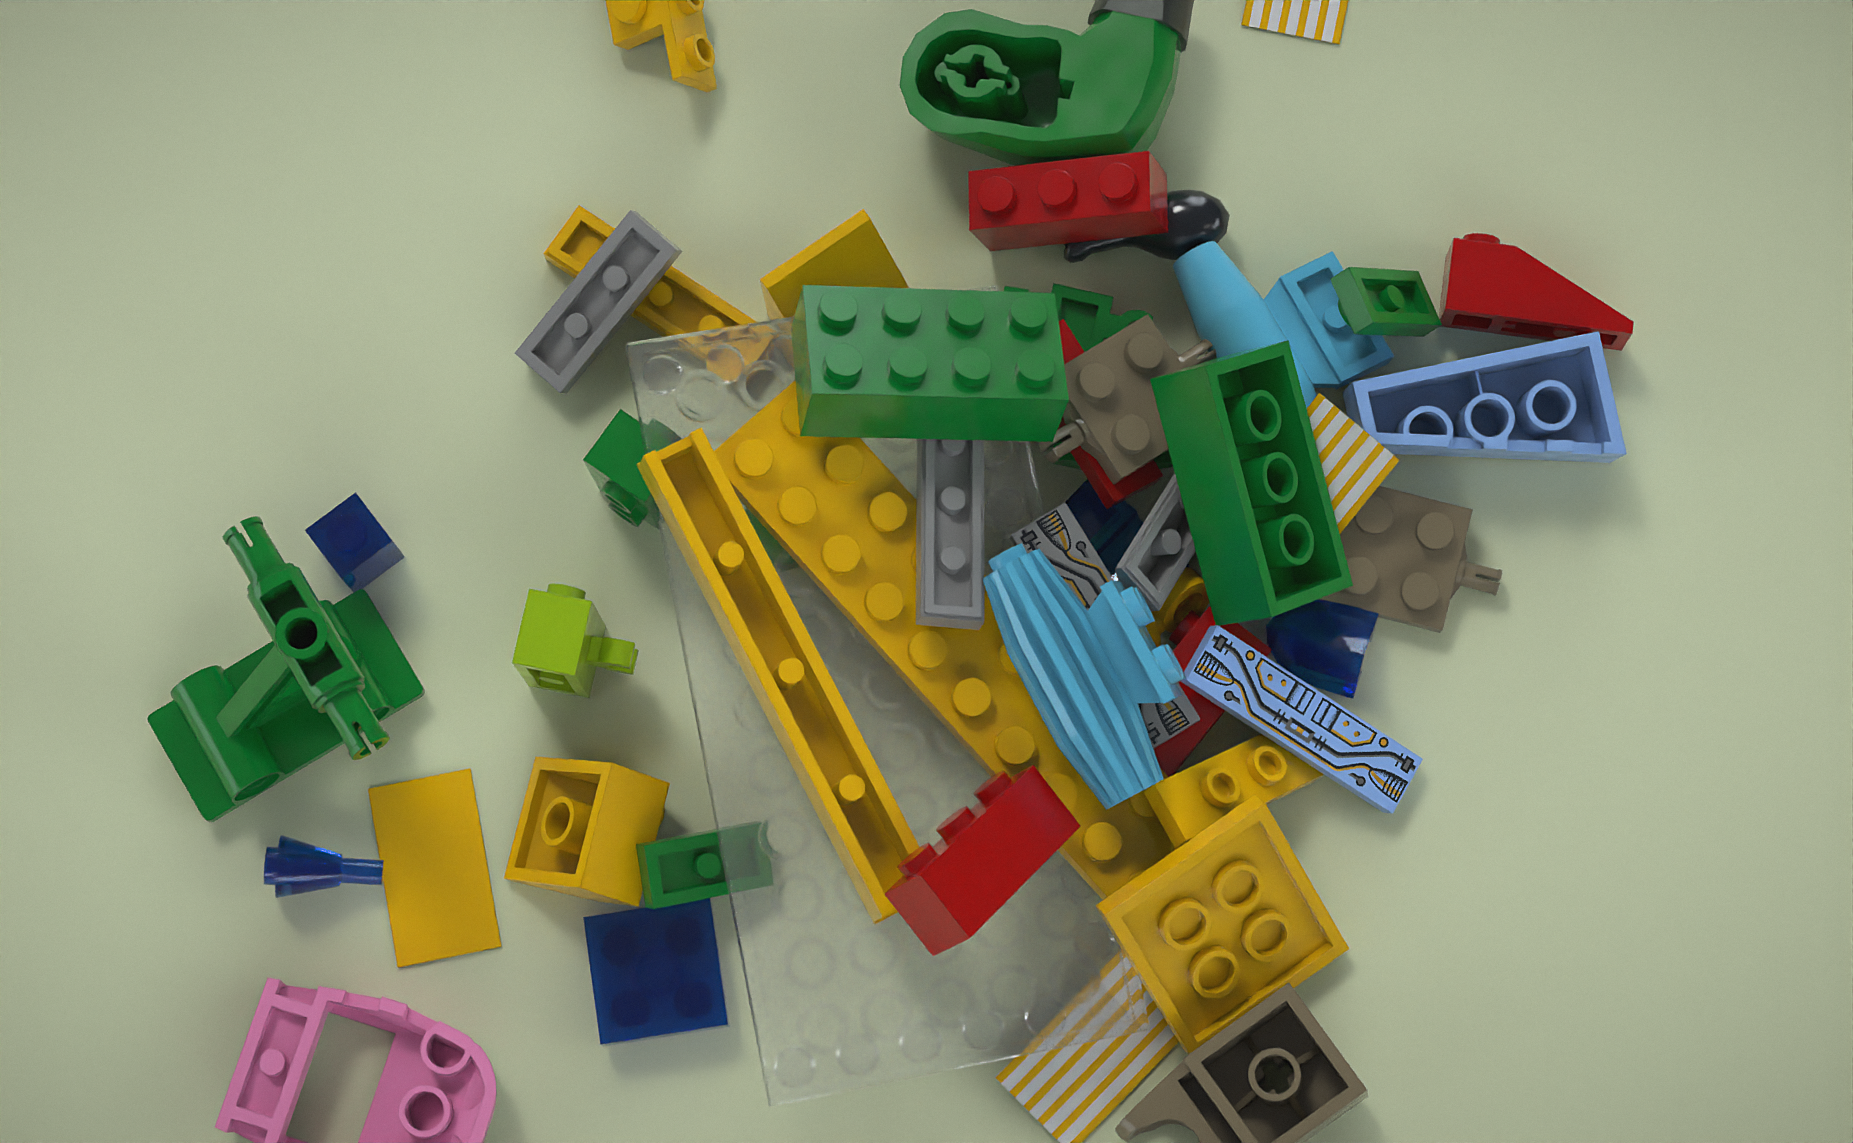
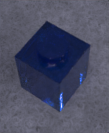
(354, 543)

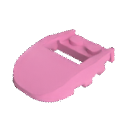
(430, 1089)

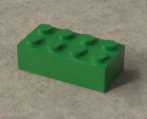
(928, 364)
(1251, 483)

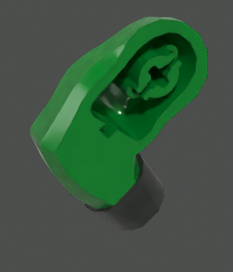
(1043, 89)

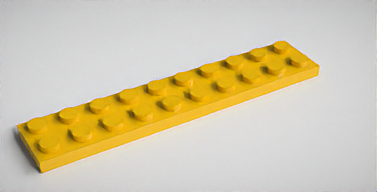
(857, 541)

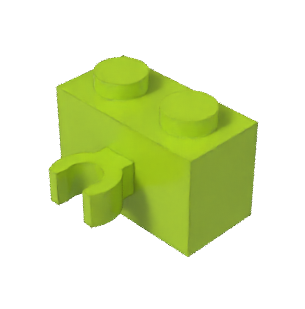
(564, 642)

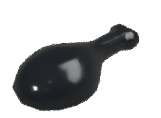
(1192, 221)

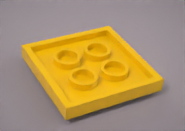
(1222, 924)

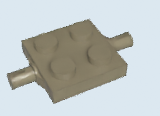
(1113, 400)
(1409, 559)

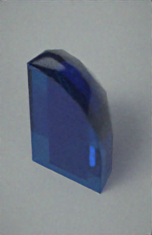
(1323, 643)

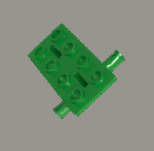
(291, 700)

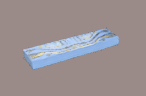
(1301, 719)

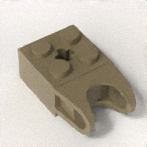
(1219, 1082)

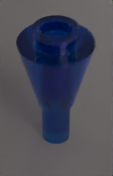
(304, 868)

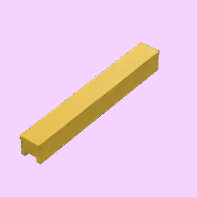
(782, 666)

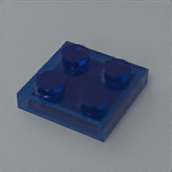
(656, 972)

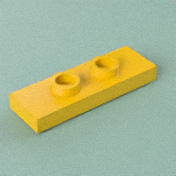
(1217, 785)

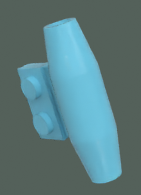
(1296, 309)

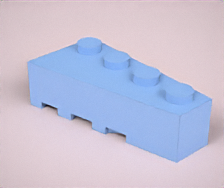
(1505, 405)

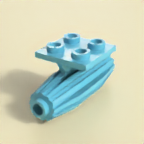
(1085, 669)

